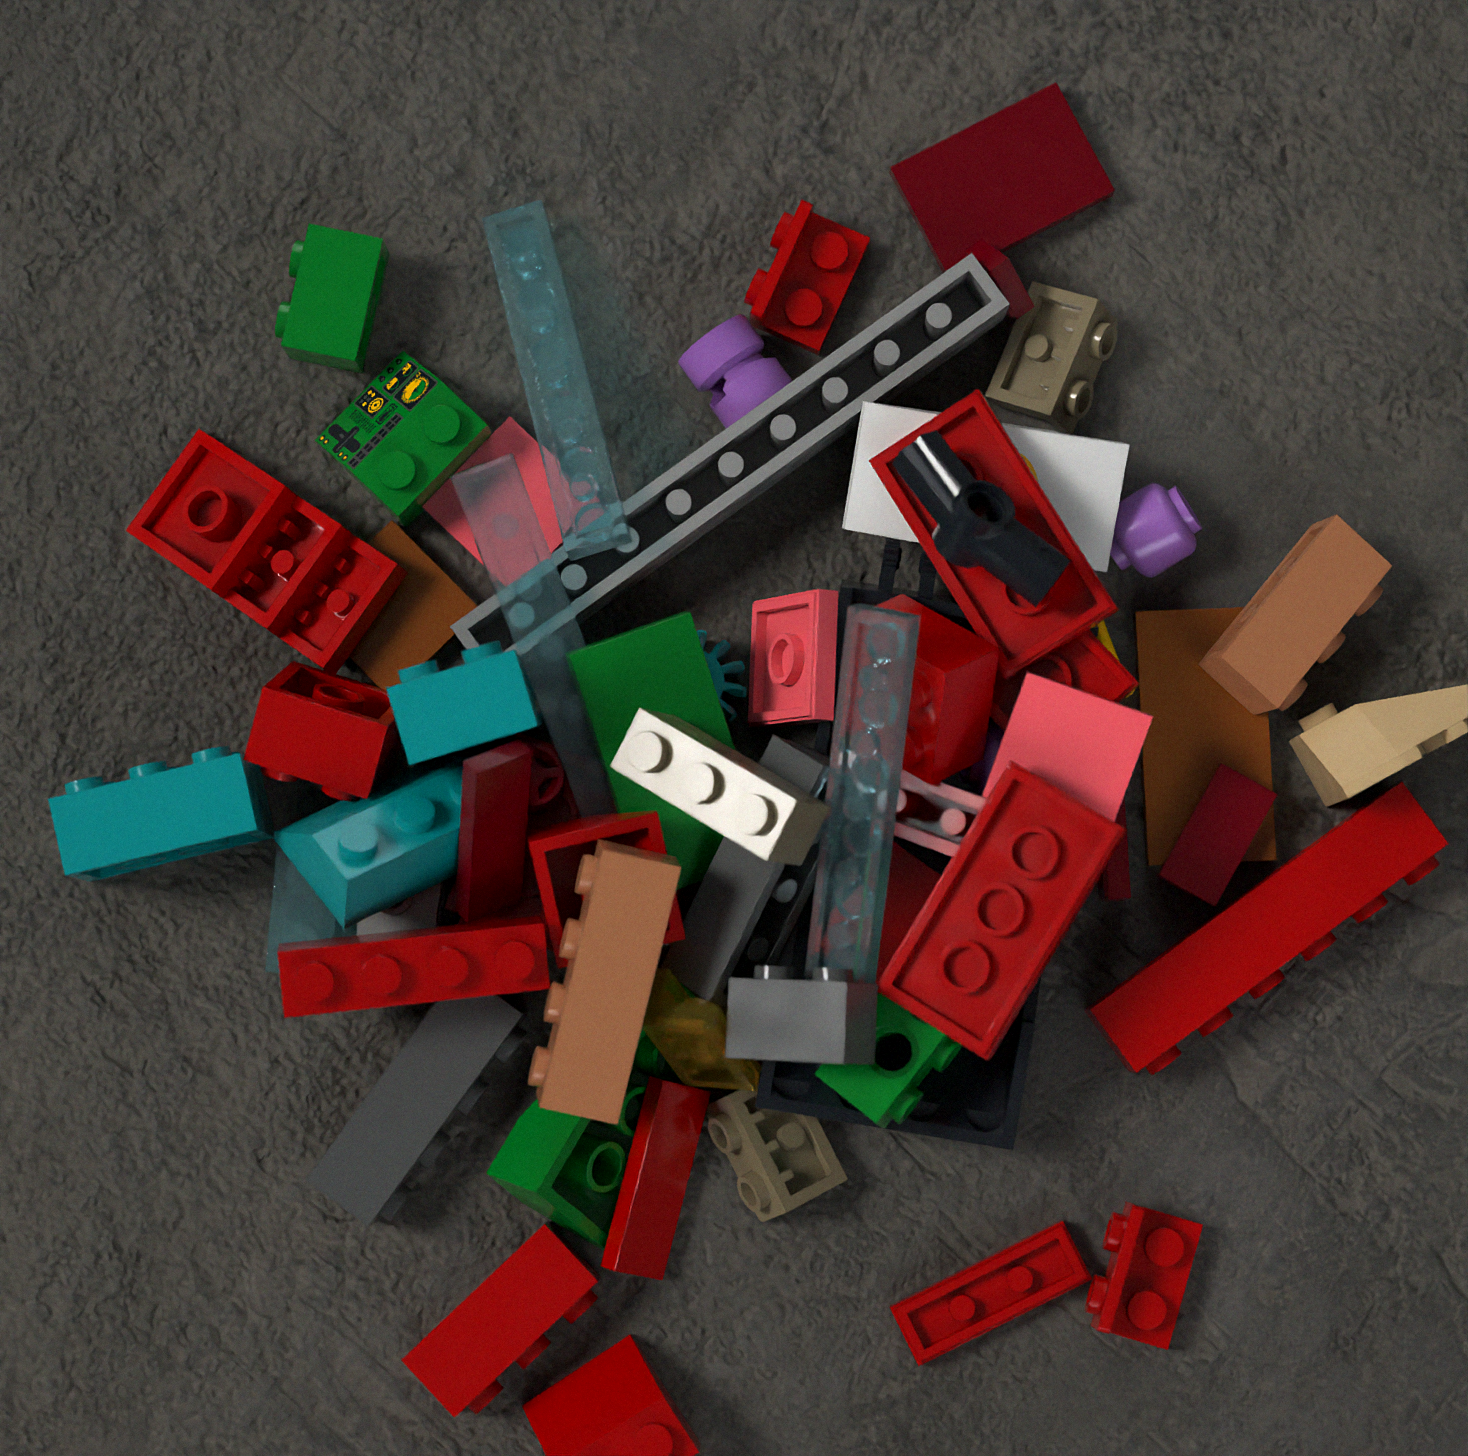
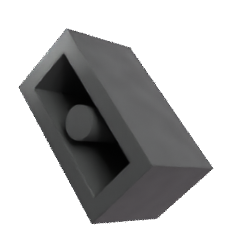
(801, 1018)

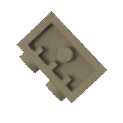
(1054, 357)
(775, 1154)

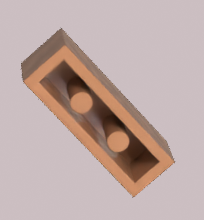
(1297, 617)

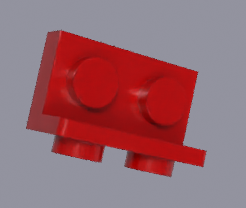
(806, 278)
(1143, 1275)

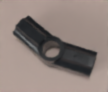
(977, 520)

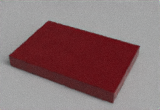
(1002, 178)

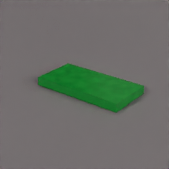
(659, 671)

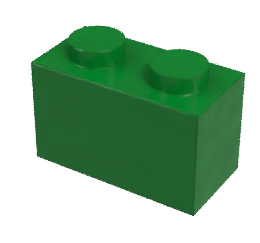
(332, 297)

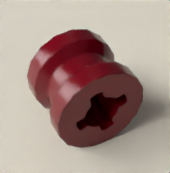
(544, 766)

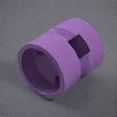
(733, 369)

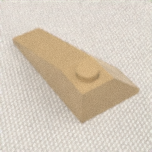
(1376, 739)

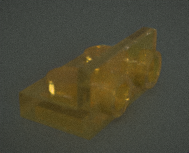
(693, 1037)

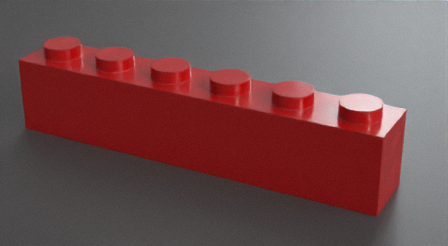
(1266, 928)

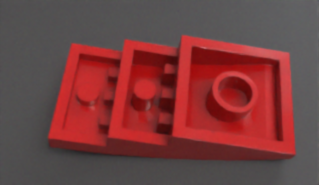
(267, 551)

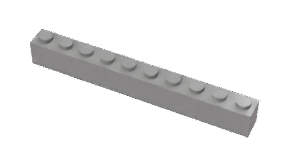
(771, 441)

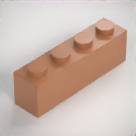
(605, 982)

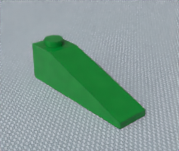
(576, 1164)

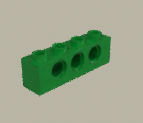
(886, 1093)

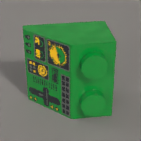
(404, 437)

